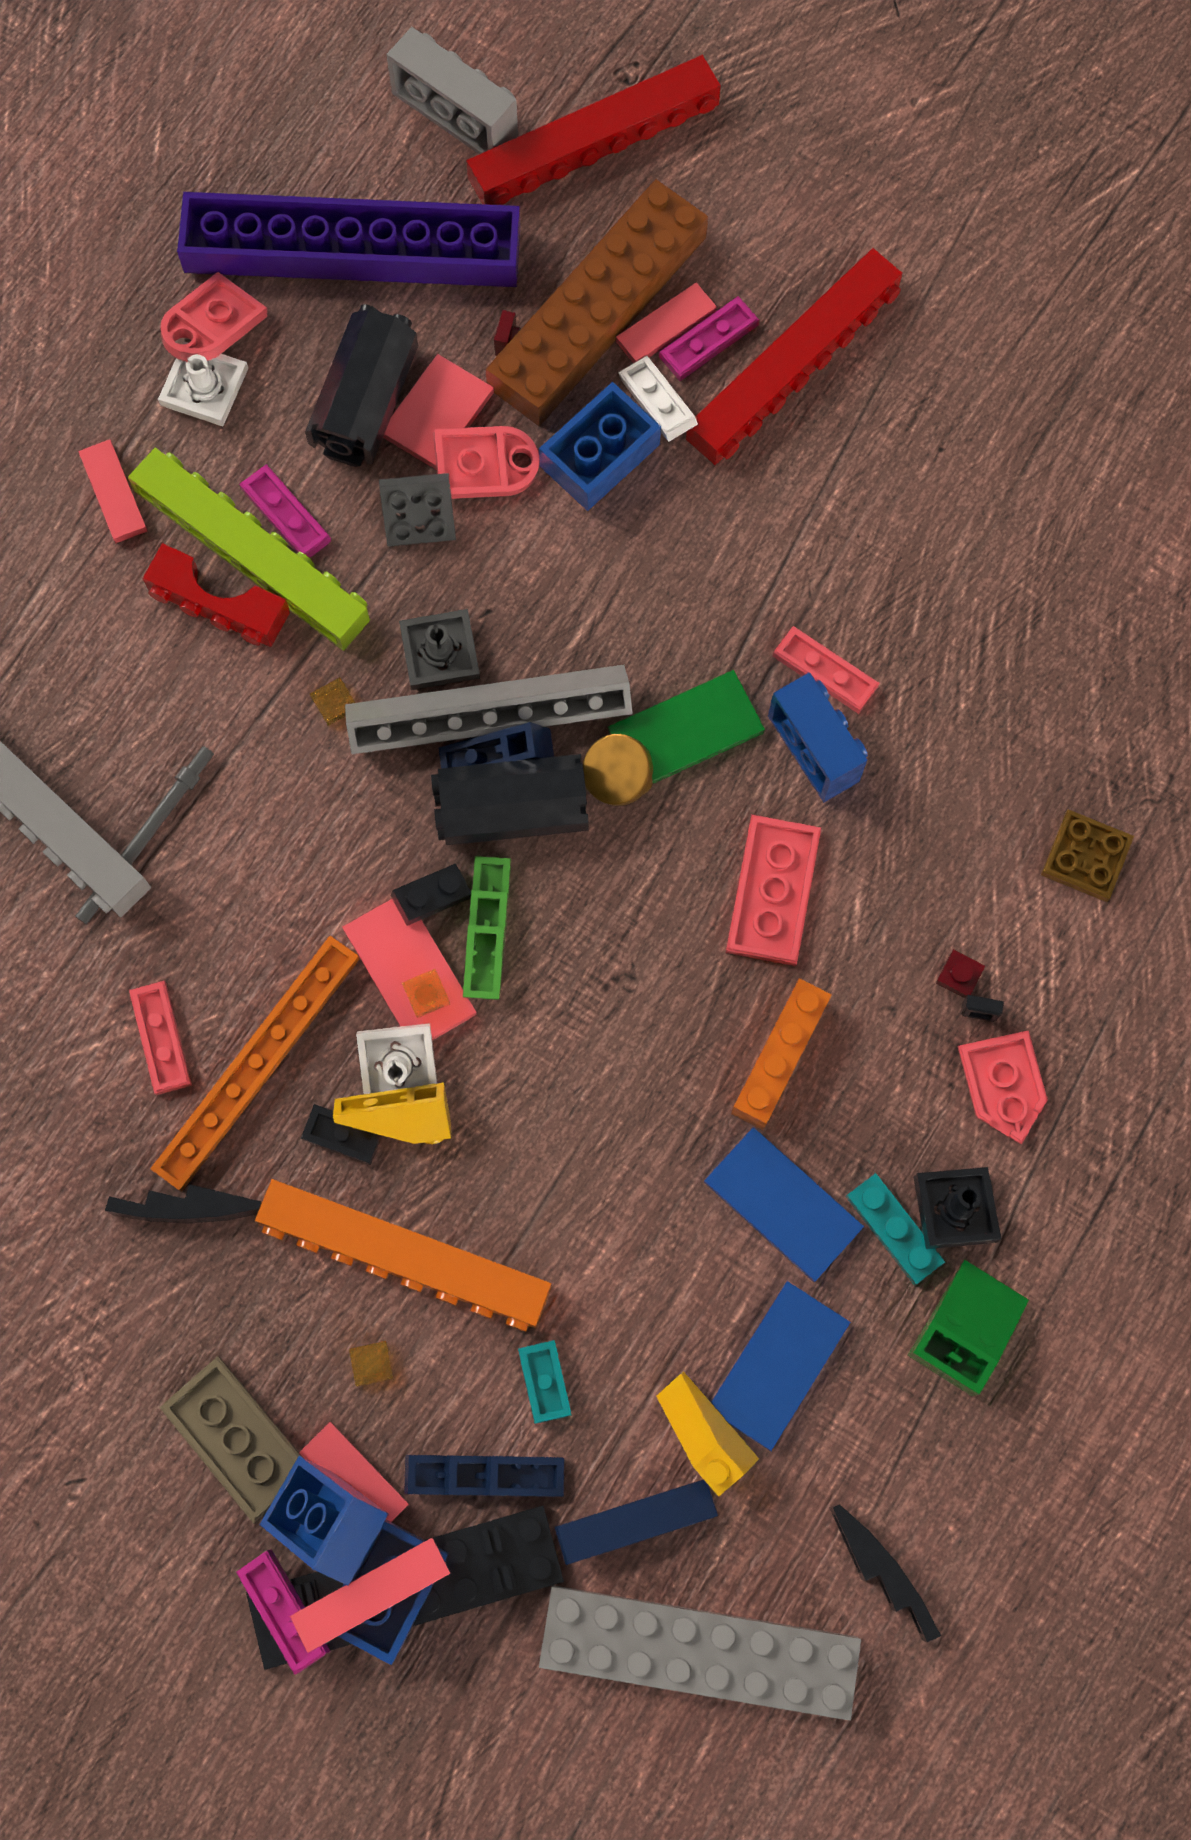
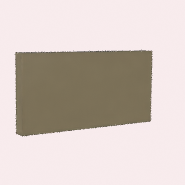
(232, 1437)

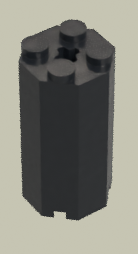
(362, 386)
(510, 800)

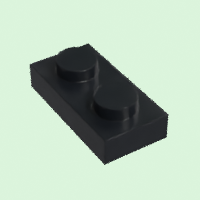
(431, 894)
(341, 1139)

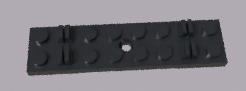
(485, 1567)

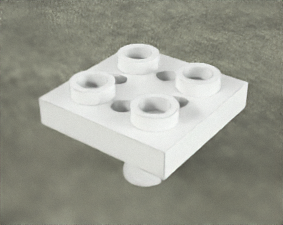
(204, 386)
(397, 1063)

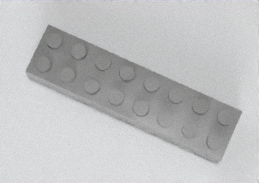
(700, 1652)

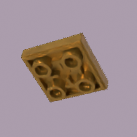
(1087, 855)

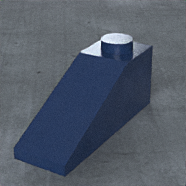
(505, 745)

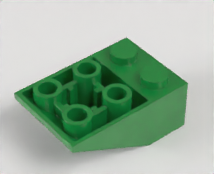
(969, 1329)

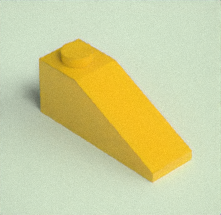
(403, 1114)
(705, 1435)

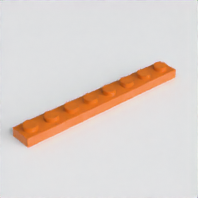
(255, 1064)

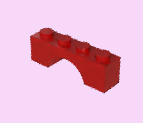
(254, 614)

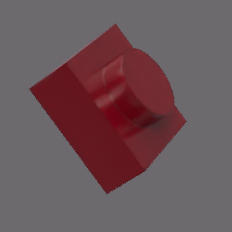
(505, 331)
(960, 974)

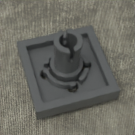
(416, 499)
(437, 637)

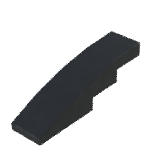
(197, 1207)
(874, 1560)

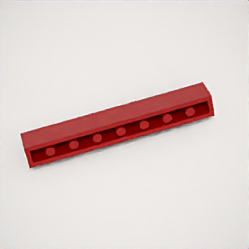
(594, 132)
(794, 357)

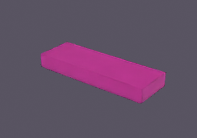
(709, 338)
(285, 512)
(276, 1602)

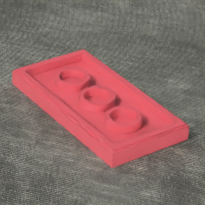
(773, 890)
(399, 953)

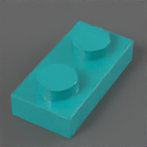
(544, 1382)

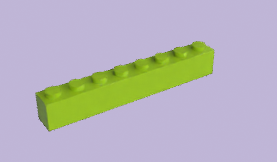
(250, 548)

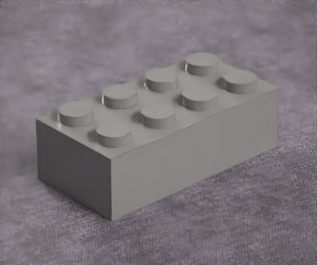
(451, 92)

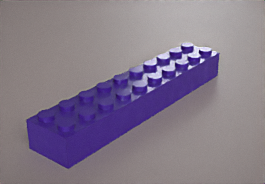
(349, 239)

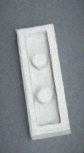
(658, 398)

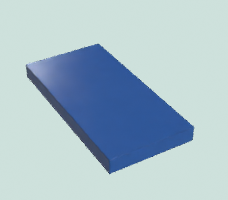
(783, 1204)
(779, 1365)

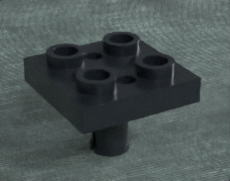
(970, 1190)

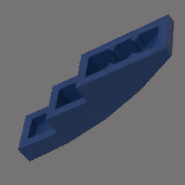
(484, 1475)
(635, 1521)

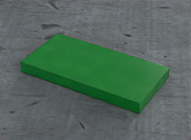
(693, 725)

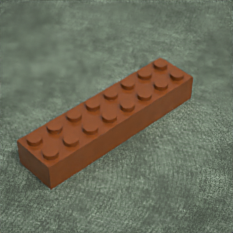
(597, 302)

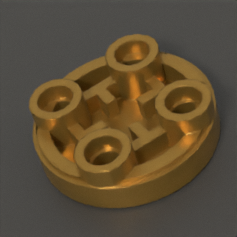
(618, 770)

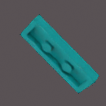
(894, 1229)

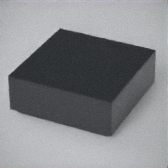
(982, 1008)

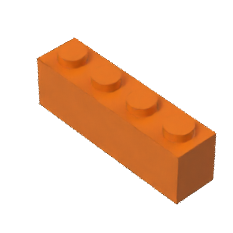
(781, 1054)

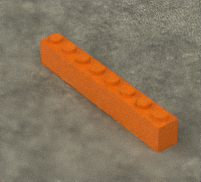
(403, 1254)

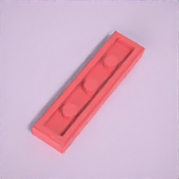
(370, 1595)

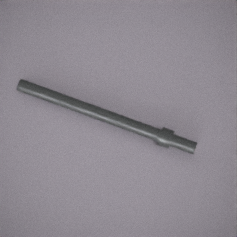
(186, 779)

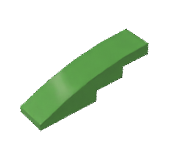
(487, 928)

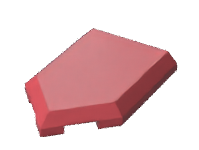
(1004, 1083)

